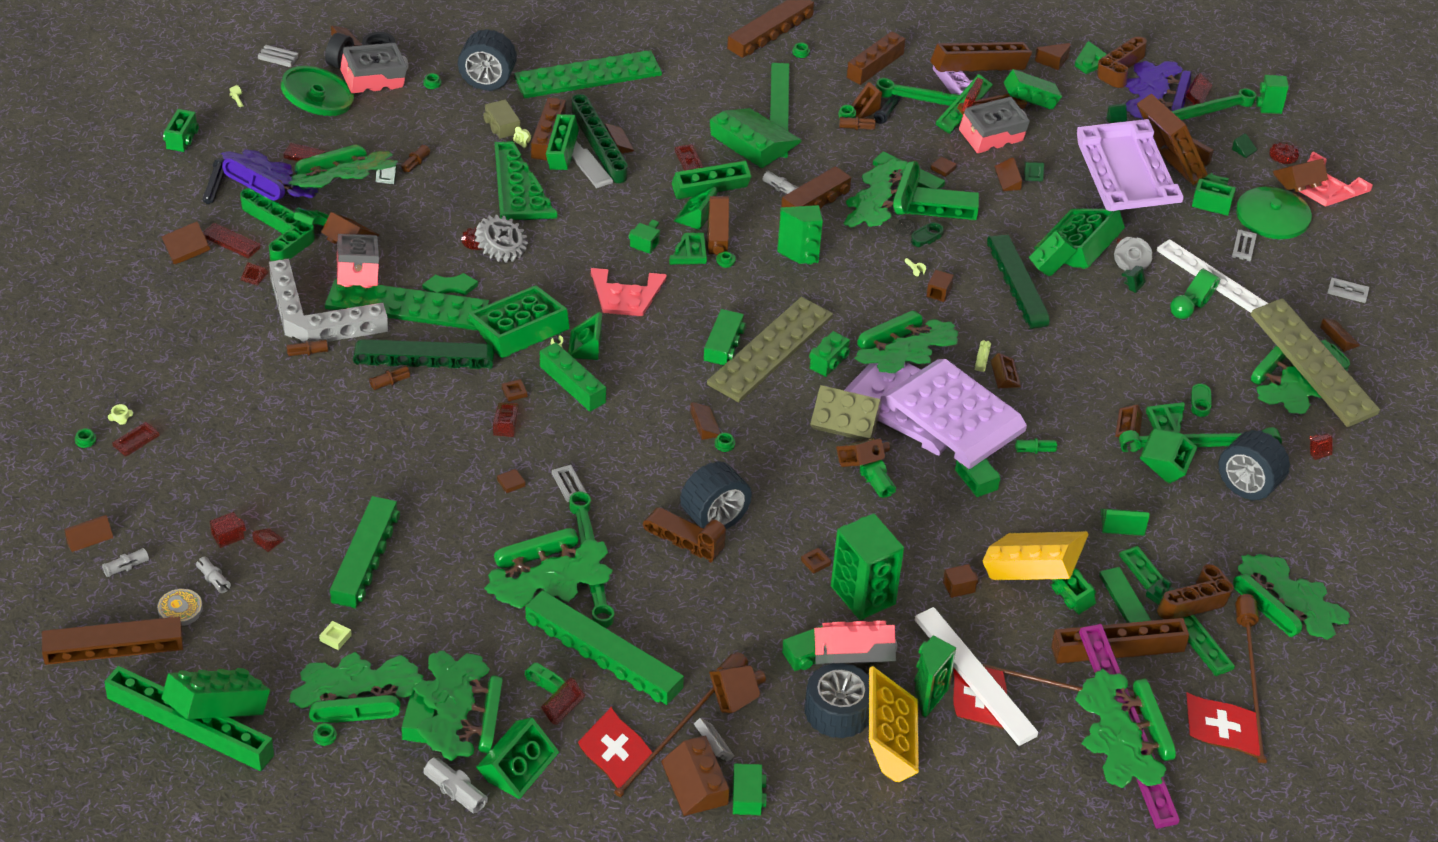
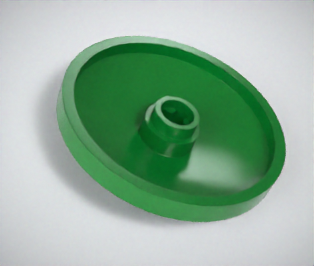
(316, 90)
(1273, 212)

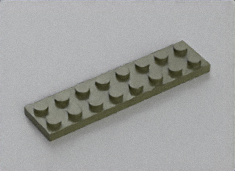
(769, 349)
(1315, 362)

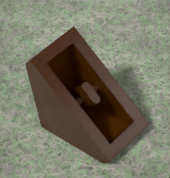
(1053, 55)
(867, 101)

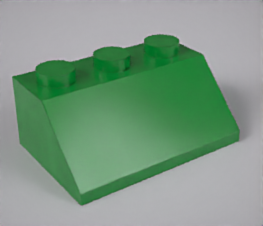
(800, 233)
(933, 673)
(518, 758)

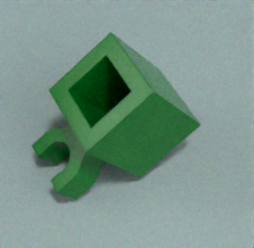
(645, 237)

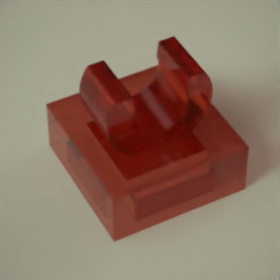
(1320, 446)

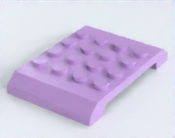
(1127, 165)
(874, 384)
(956, 411)

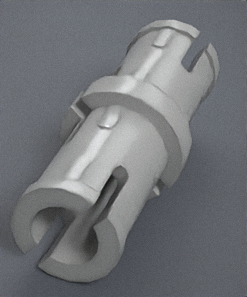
(779, 183)
(125, 562)
(213, 574)

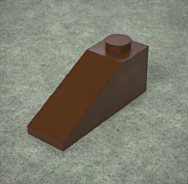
(718, 224)

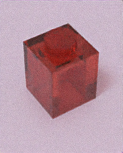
(227, 529)

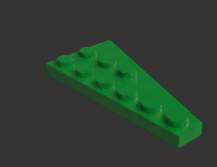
(518, 188)

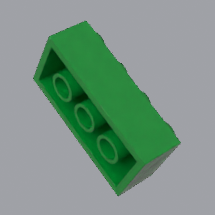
(215, 693)

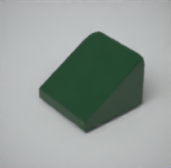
(1117, 113)
(1244, 146)

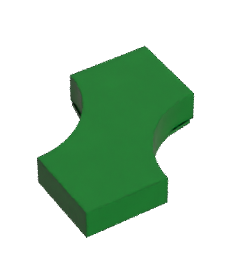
(310, 217)
(459, 284)

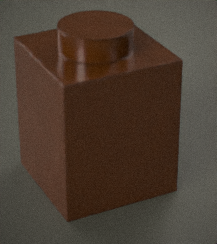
(940, 285)
(960, 580)

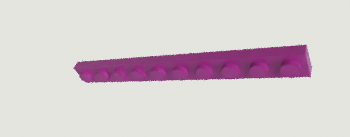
(1102, 657)

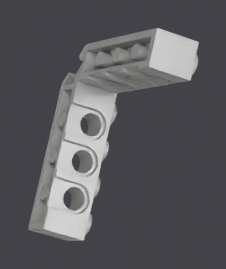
(325, 325)

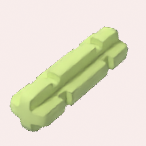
(982, 356)

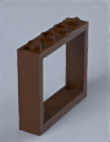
(1174, 134)

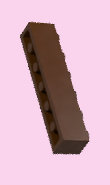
(769, 26)
(980, 56)
(112, 640)
(1125, 640)

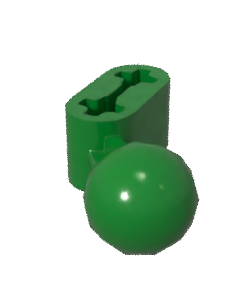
(1196, 295)

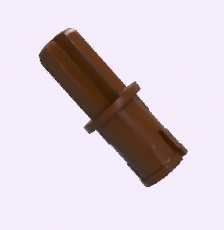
(857, 123)
(415, 158)
(307, 348)
(389, 377)

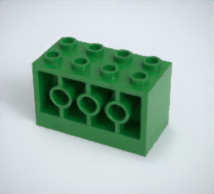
(867, 566)

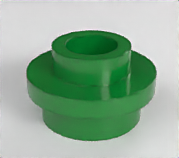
(801, 50)
(432, 81)
(847, 111)
(725, 259)
(85, 438)
(725, 442)
(324, 729)

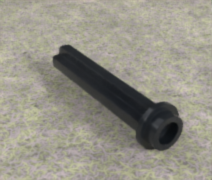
(881, 115)
(214, 181)

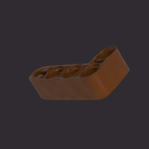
(1115, 65)
(684, 534)
(1209, 593)

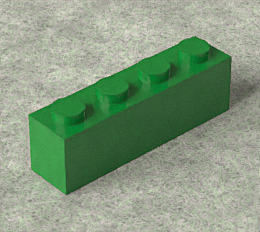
(723, 177)
(945, 203)
(572, 376)

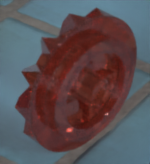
(1290, 156)
(468, 239)

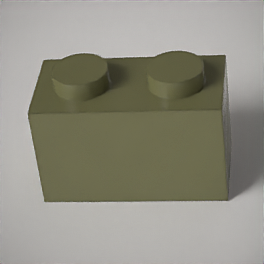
(501, 118)

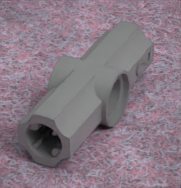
(455, 784)

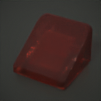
(253, 274)
(266, 539)

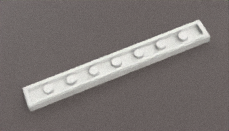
(1226, 286)
(979, 679)

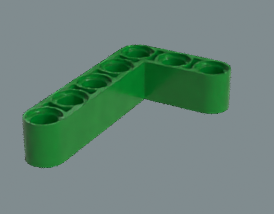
(295, 233)

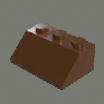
(696, 776)

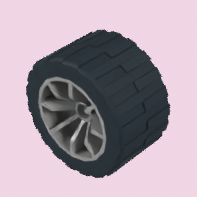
(487, 60)
(1254, 465)
(716, 494)
(838, 700)

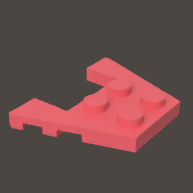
(1333, 190)
(623, 298)

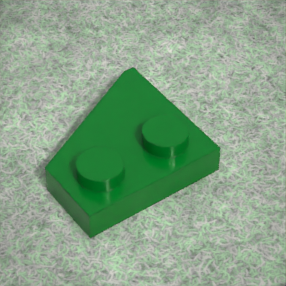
(1088, 58)
(690, 250)
(1166, 417)

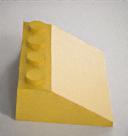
(1034, 555)
(893, 727)

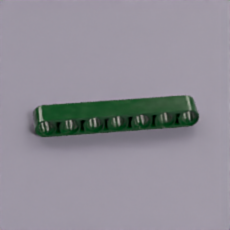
(599, 138)
(1018, 280)
(423, 354)

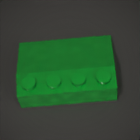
(752, 135)
(1089, 233)
(520, 320)

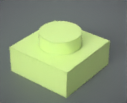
(335, 635)

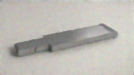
(590, 166)

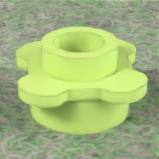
(522, 137)
(120, 414)

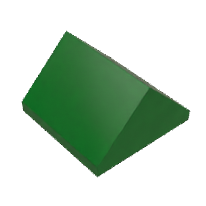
(696, 210)
(586, 338)
(1124, 521)

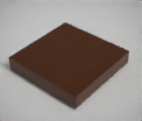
(185, 243)

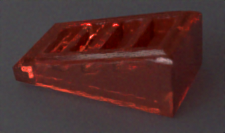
(505, 425)

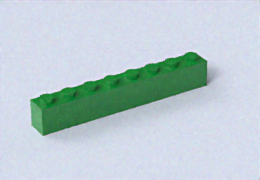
(604, 647)
(217, 733)

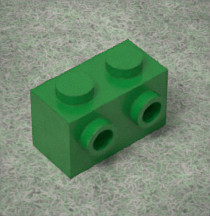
(181, 130)
(829, 353)
(1075, 591)

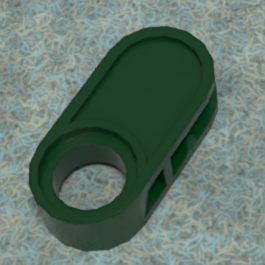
(923, 235)

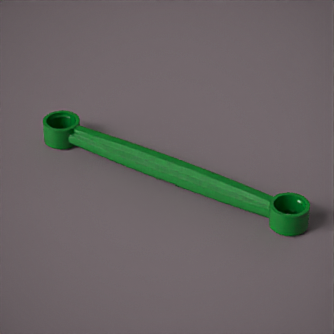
(888, 88)
(1244, 98)
(1199, 440)
(585, 532)

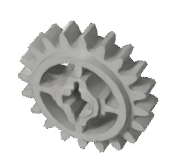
(501, 238)

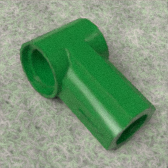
(877, 476)

